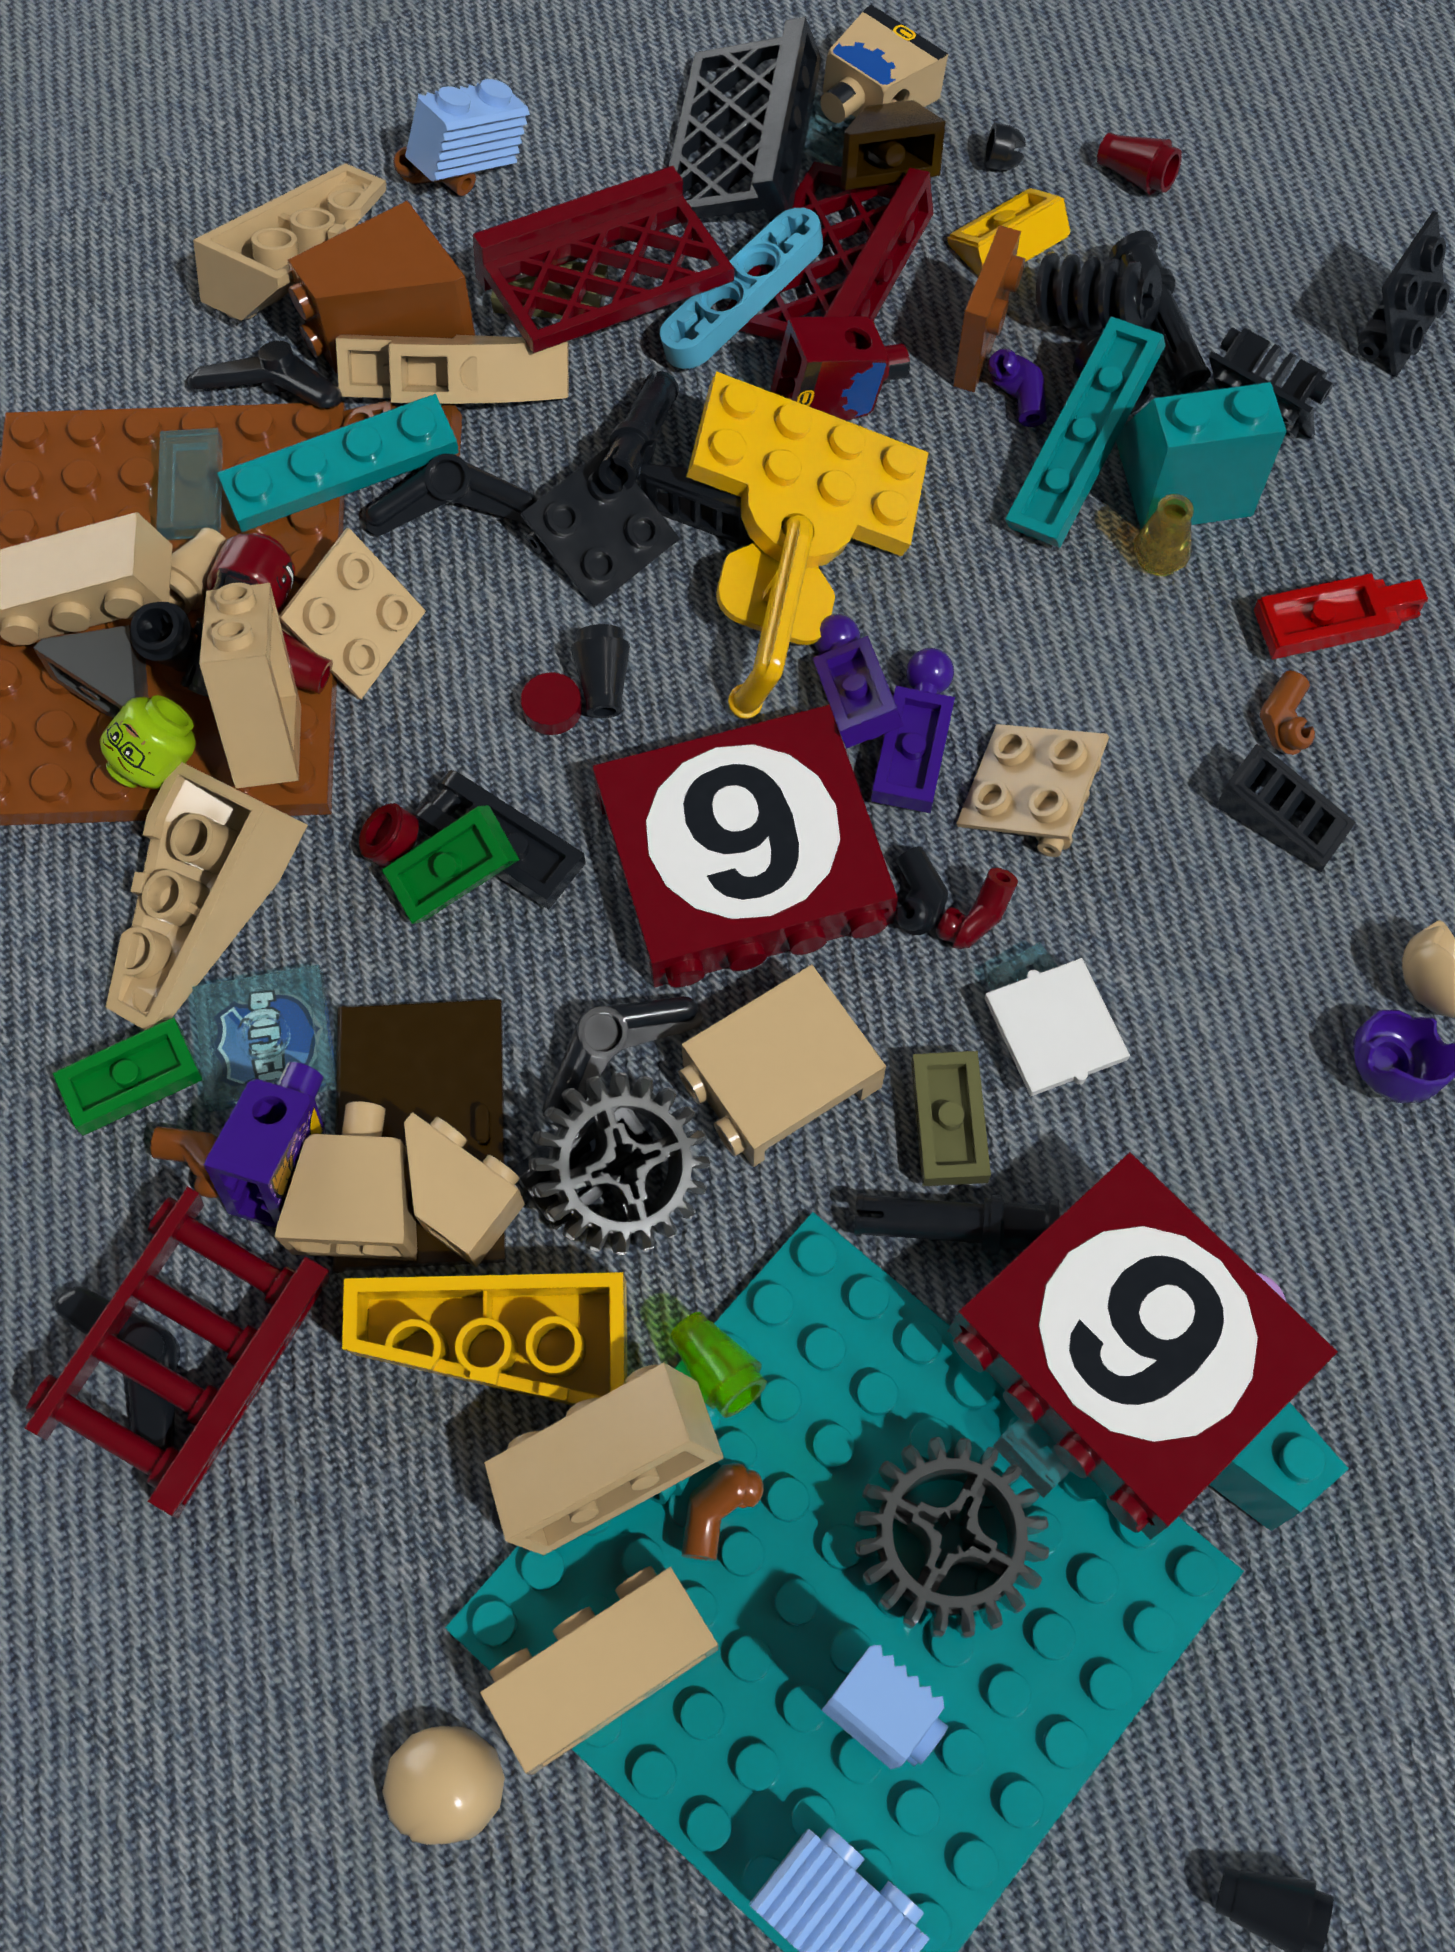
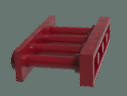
(211, 1409)

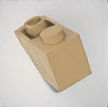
(454, 1193)

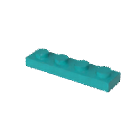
(1085, 431)
(337, 462)

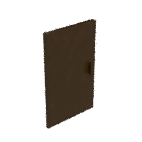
(430, 1063)

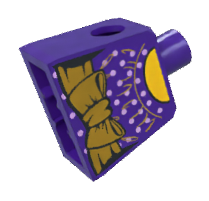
(263, 1142)

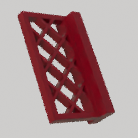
(587, 230)
(876, 264)

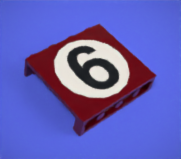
(745, 846)
(1139, 1345)

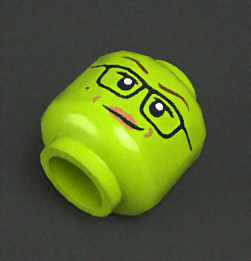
(147, 741)

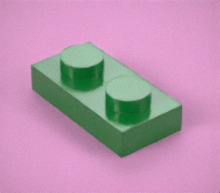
(450, 864)
(127, 1076)

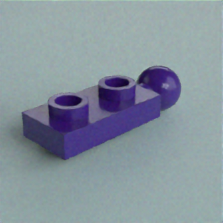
(854, 682)
(914, 752)

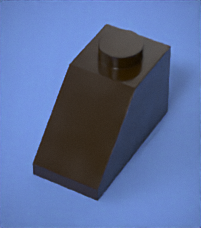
(889, 141)

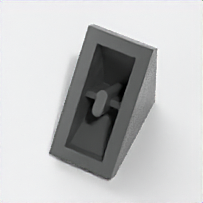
(96, 667)

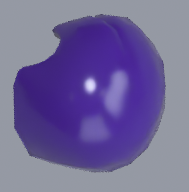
(1403, 1056)

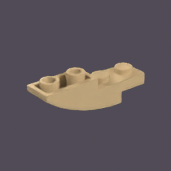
(452, 368)

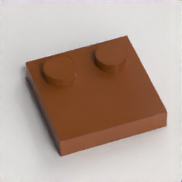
(988, 306)

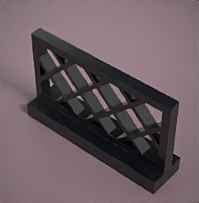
(779, 123)

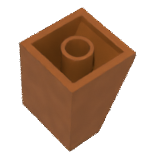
(379, 282)

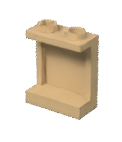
(779, 1064)

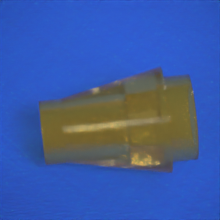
(1166, 538)

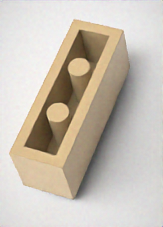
(82, 578)
(602, 1459)
(597, 1668)

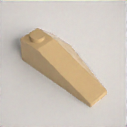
(246, 260)
(202, 880)

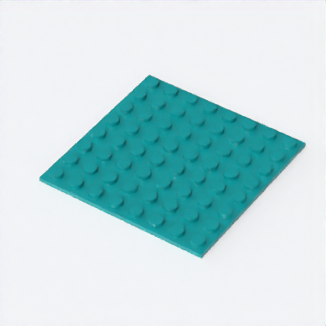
(739, 1745)

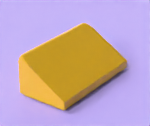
(1033, 212)

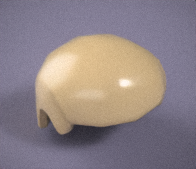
(1430, 968)
(443, 1785)

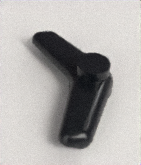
(276, 371)
(443, 482)
(607, 1031)
(150, 1414)

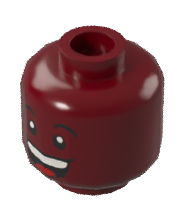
(261, 560)

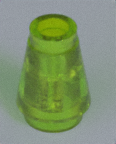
(723, 1369)

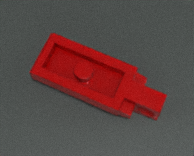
(1336, 613)

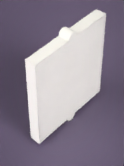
(1056, 1027)

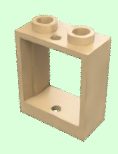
(251, 684)

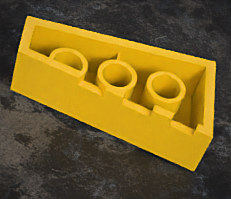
(508, 1332)

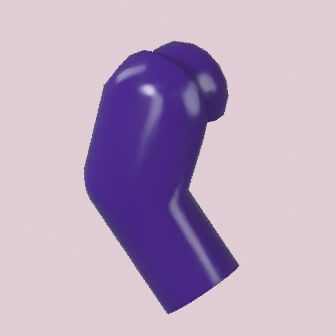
(1023, 382)

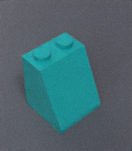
(1203, 447)

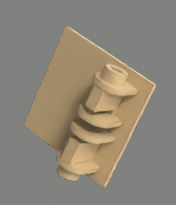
(352, 613)
(1034, 784)

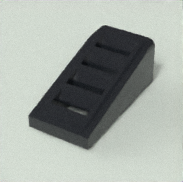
(694, 502)
(1284, 782)

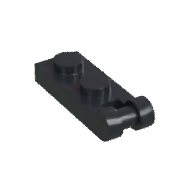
(545, 860)

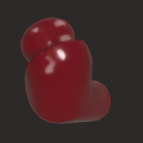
(984, 915)

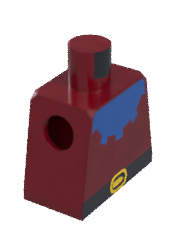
(836, 364)

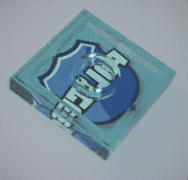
(258, 1026)

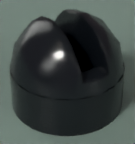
(1001, 145)

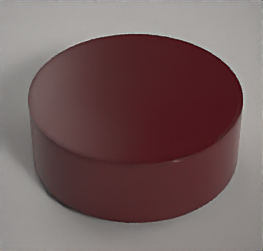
(551, 703)
(388, 834)

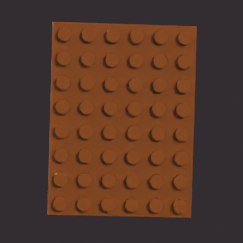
(99, 466)

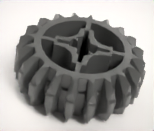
(631, 1193)
(982, 1551)

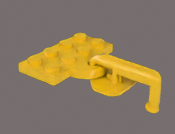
(820, 484)

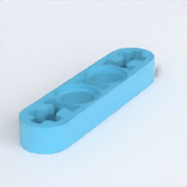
(787, 244)

